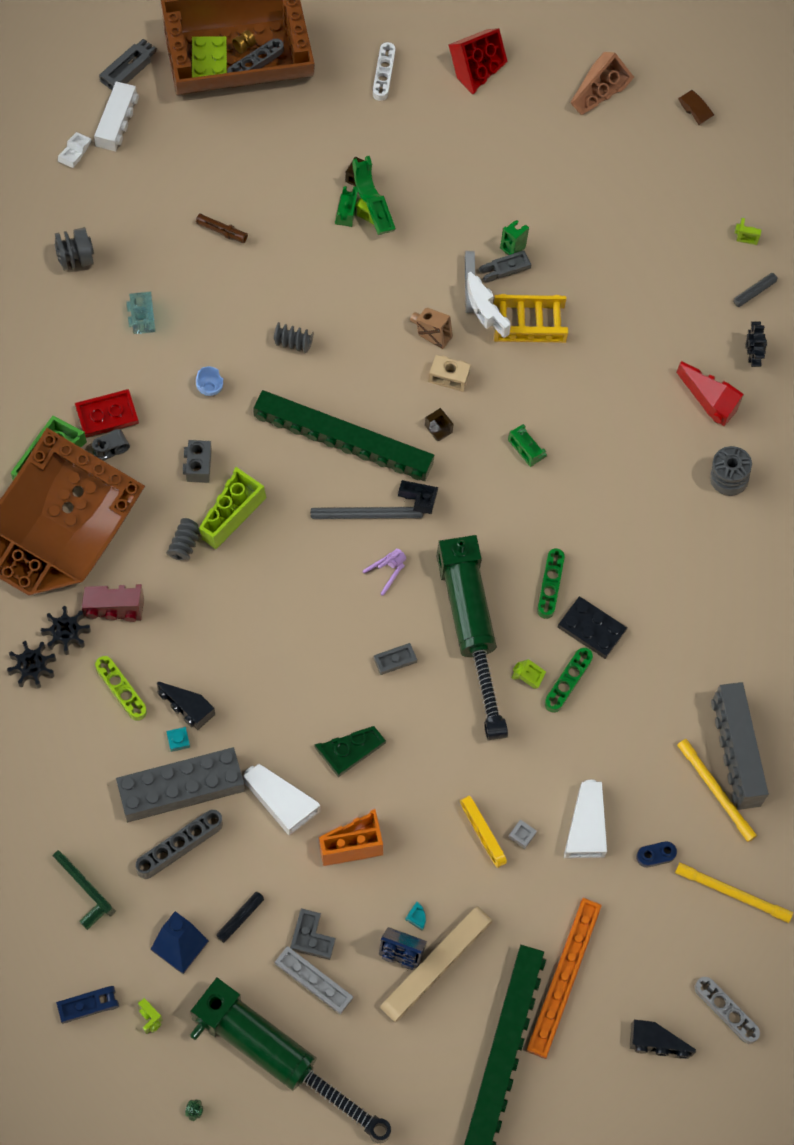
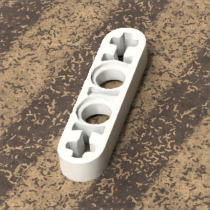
(384, 71)

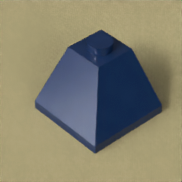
(179, 942)

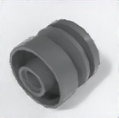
(75, 248)
(730, 470)

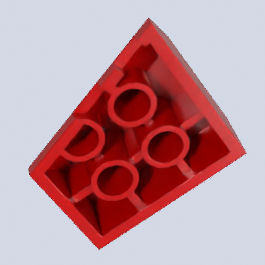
(478, 57)

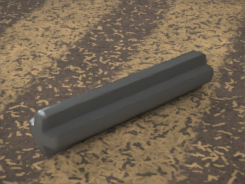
(755, 289)

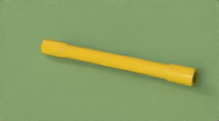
(742, 825)
(774, 910)

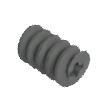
(293, 338)
(183, 539)

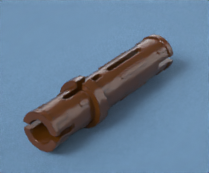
(239, 235)

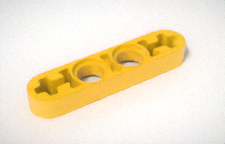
(483, 831)

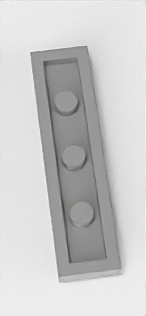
(313, 980)

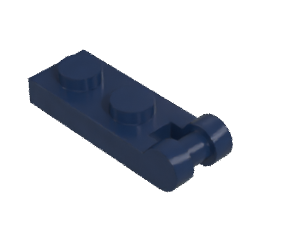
(87, 1004)

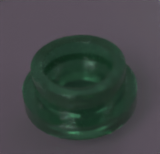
(194, 1109)

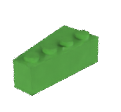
(60, 427)

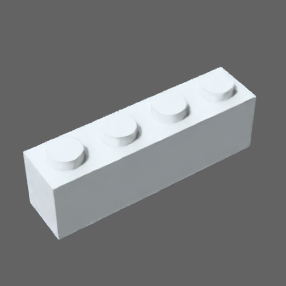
(116, 116)

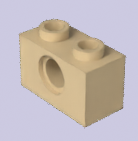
(455, 380)

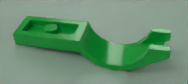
(375, 202)

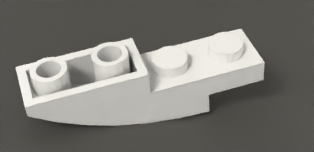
(482, 304)

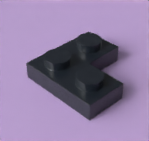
(422, 494)

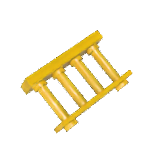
(528, 333)

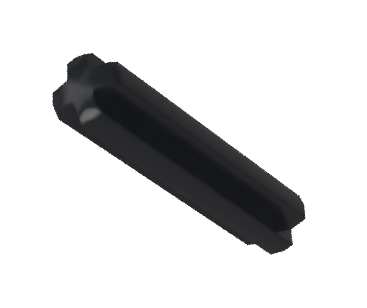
(240, 916)

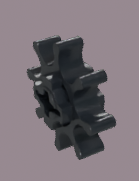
(756, 344)
(66, 623)
(29, 657)

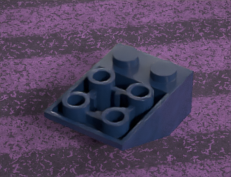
(402, 948)

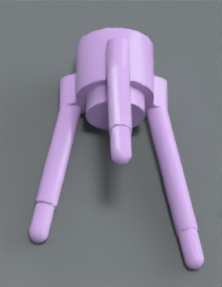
(394, 560)

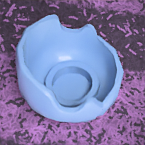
(209, 381)

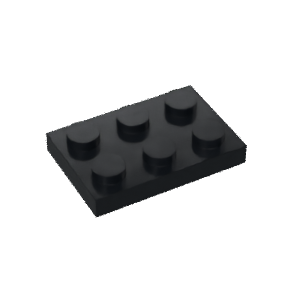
(592, 627)

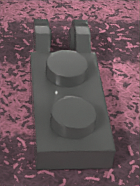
(505, 266)

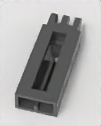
(123, 72)

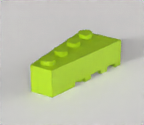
(232, 508)

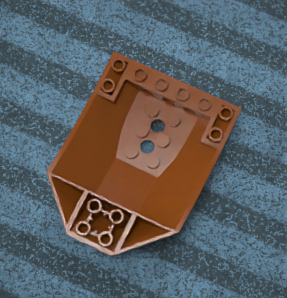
(41, 542)

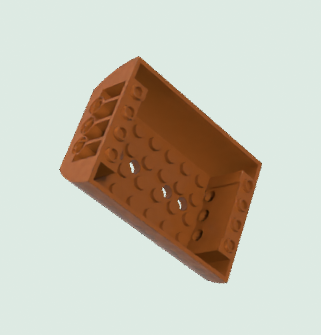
(230, 18)

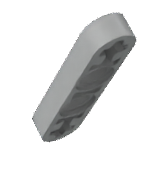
(469, 267)
(729, 1007)

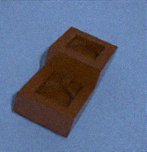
(695, 104)

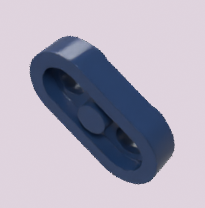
(657, 854)

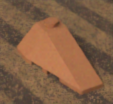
(603, 80)

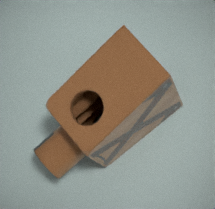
(433, 326)

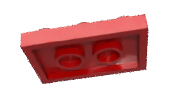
(106, 413)

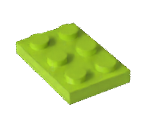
(209, 55)

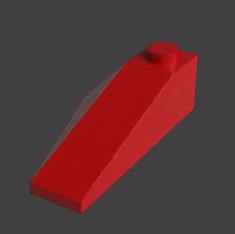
(717, 398)

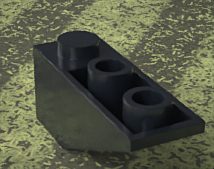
(190, 704)
(652, 1037)

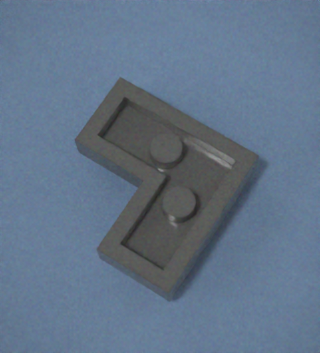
(307, 940)

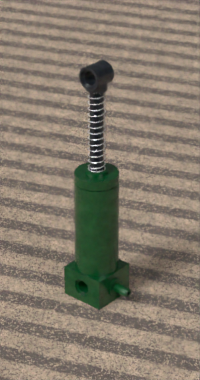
(460, 568)
(271, 1050)

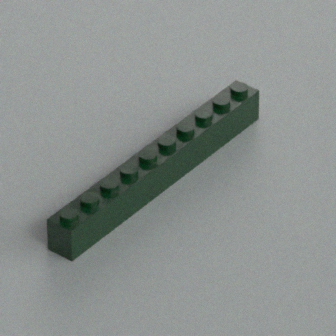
(343, 435)
(504, 1048)

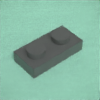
(395, 659)

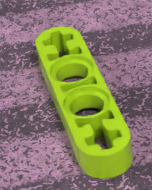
(118, 689)

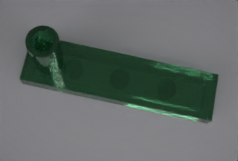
(102, 905)

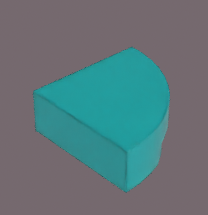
(417, 916)

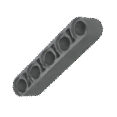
(175, 853)

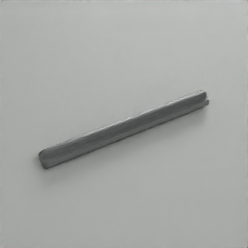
(364, 512)

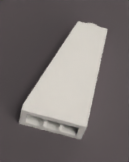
(282, 800)
(587, 827)

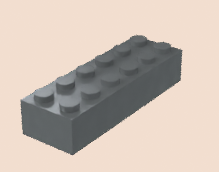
(740, 746)
(180, 784)

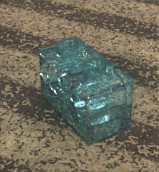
(142, 312)

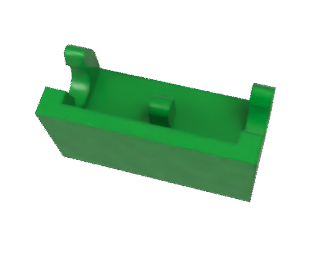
(347, 207)
(514, 239)
(526, 445)

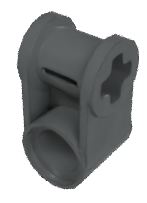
(111, 444)

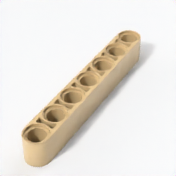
(436, 964)

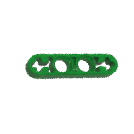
(551, 583)
(568, 679)

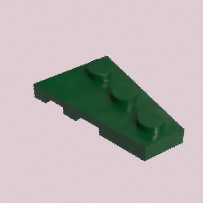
(349, 750)

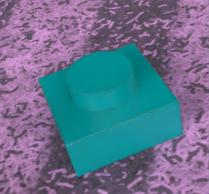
(178, 739)

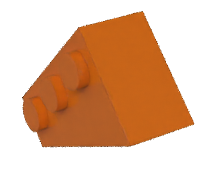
(352, 842)

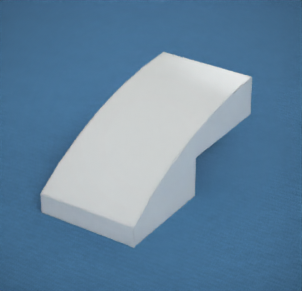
(75, 150)

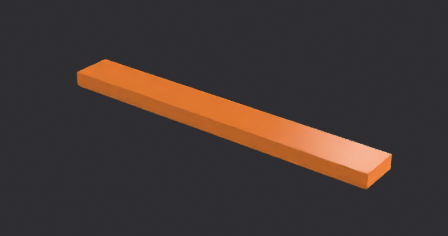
(563, 978)

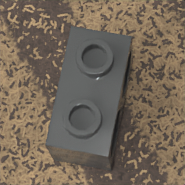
(200, 461)

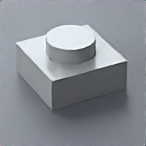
(522, 834)

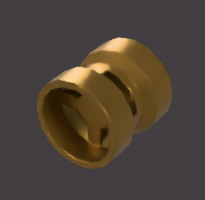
(244, 41)

